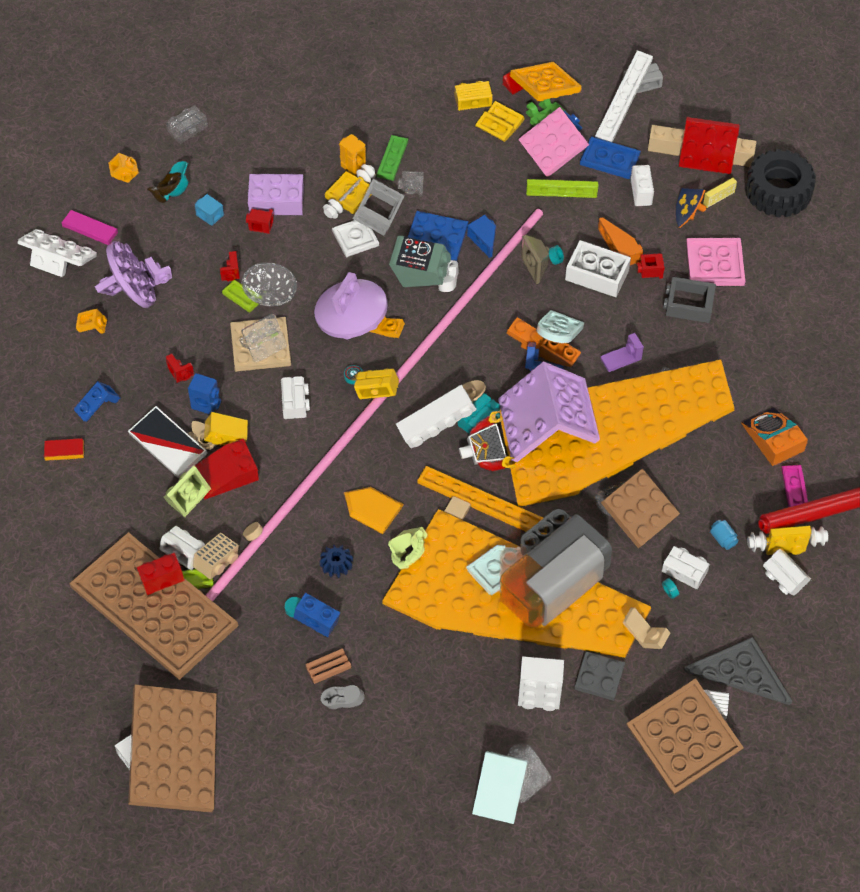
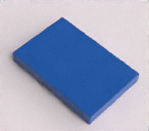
(610, 157)

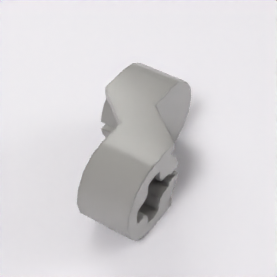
(342, 697)

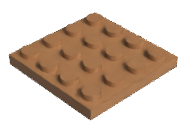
(684, 736)

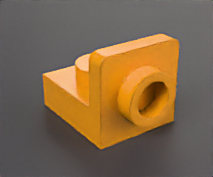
(91, 320)

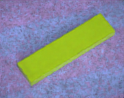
(562, 188)

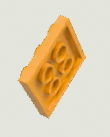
(545, 81)

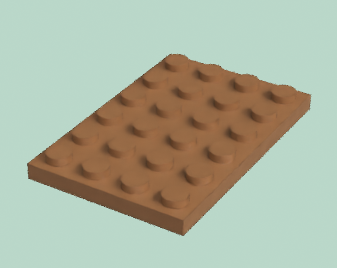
(172, 749)

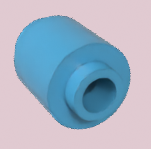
(724, 534)

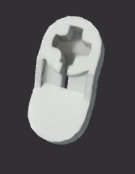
(451, 278)

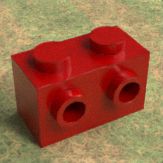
(160, 573)

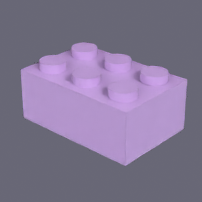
(277, 192)

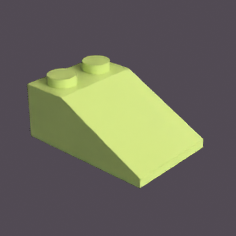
(187, 491)

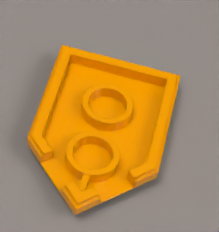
(372, 508)

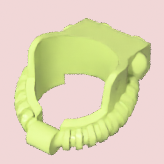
(407, 538)

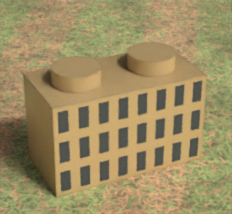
(215, 556)

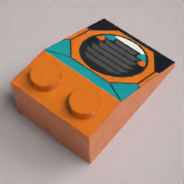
(775, 435)

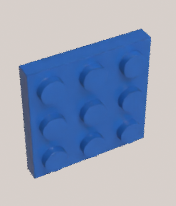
(439, 230)

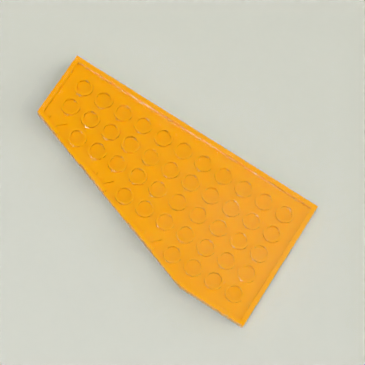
(631, 422)
(446, 596)

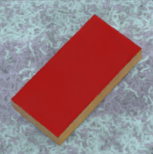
(64, 449)

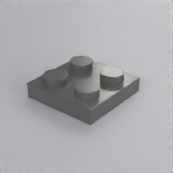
(599, 676)

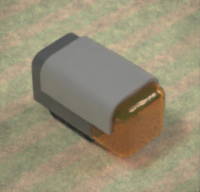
(555, 568)

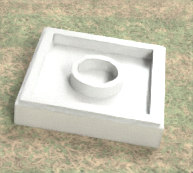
(354, 237)

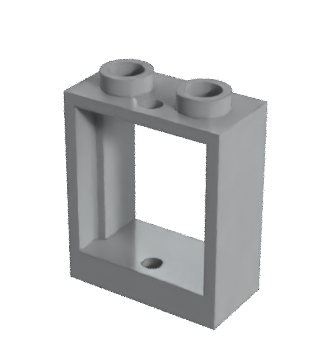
(372, 219)

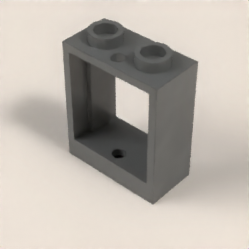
(686, 311)

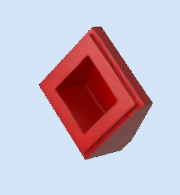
(511, 85)

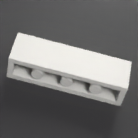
(436, 417)

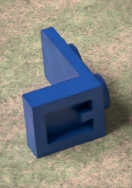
(532, 354)
(94, 399)

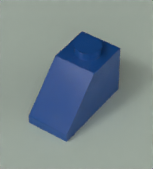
(483, 234)

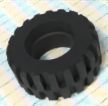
(783, 166)

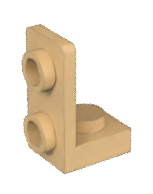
(644, 634)

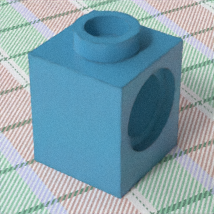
(209, 209)

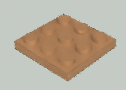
(640, 508)

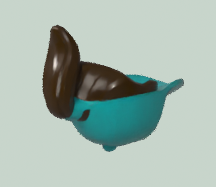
(173, 183)

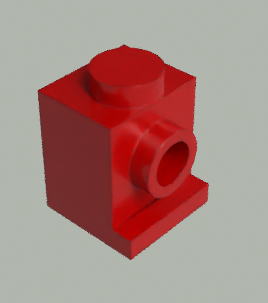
(260, 220)
(651, 266)

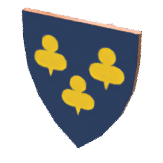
(687, 204)

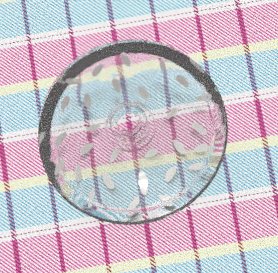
(269, 284)

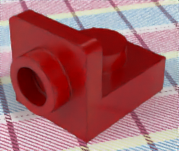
(230, 272)
(177, 370)

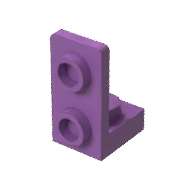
(625, 355)

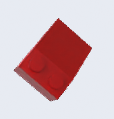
(228, 468)

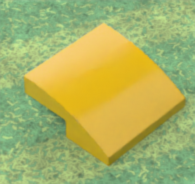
(500, 121)

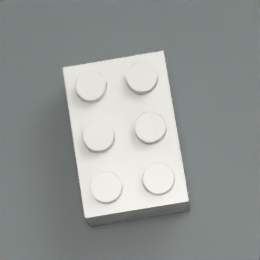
(597, 268)
(540, 683)

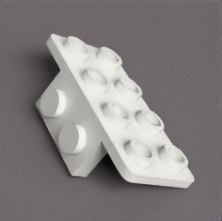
(53, 253)

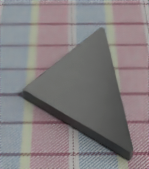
(742, 668)

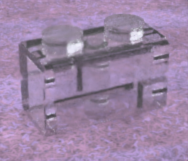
(186, 124)

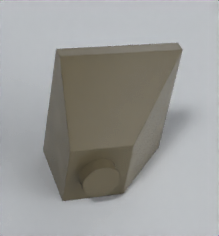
(534, 256)

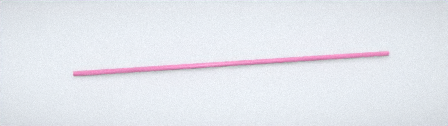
(371, 408)

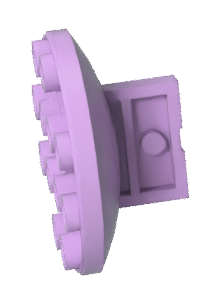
(127, 276)
(351, 308)

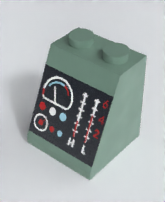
(419, 262)

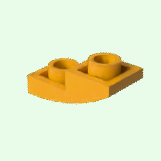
(389, 327)

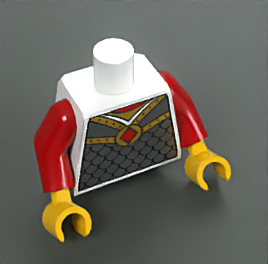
(486, 445)

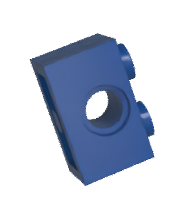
(204, 394)
(316, 615)

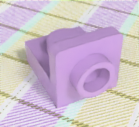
(156, 273)

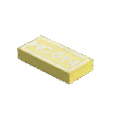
(720, 192)

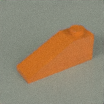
(620, 241)

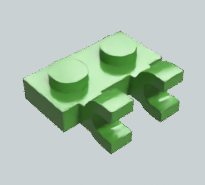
(535, 116)

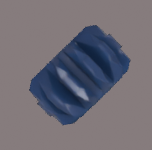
(329, 558)

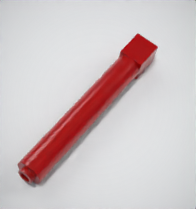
(810, 511)

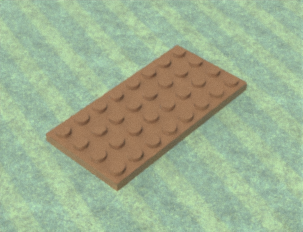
(171, 625)

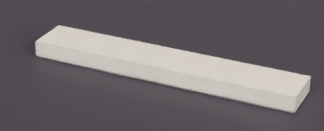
(624, 96)

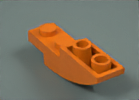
(551, 351)

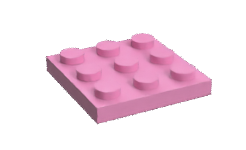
(553, 142)
(716, 261)

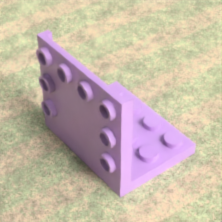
(543, 404)

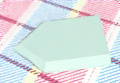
(491, 565)

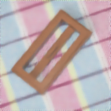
(343, 658)

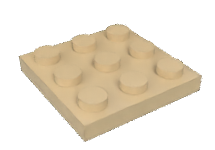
(242, 356)

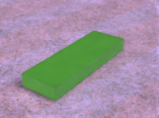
(392, 158)

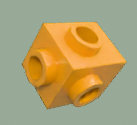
(123, 168)

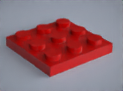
(709, 145)

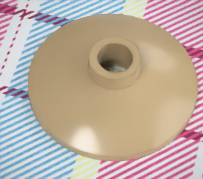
(474, 389)

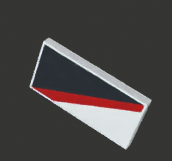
(167, 442)

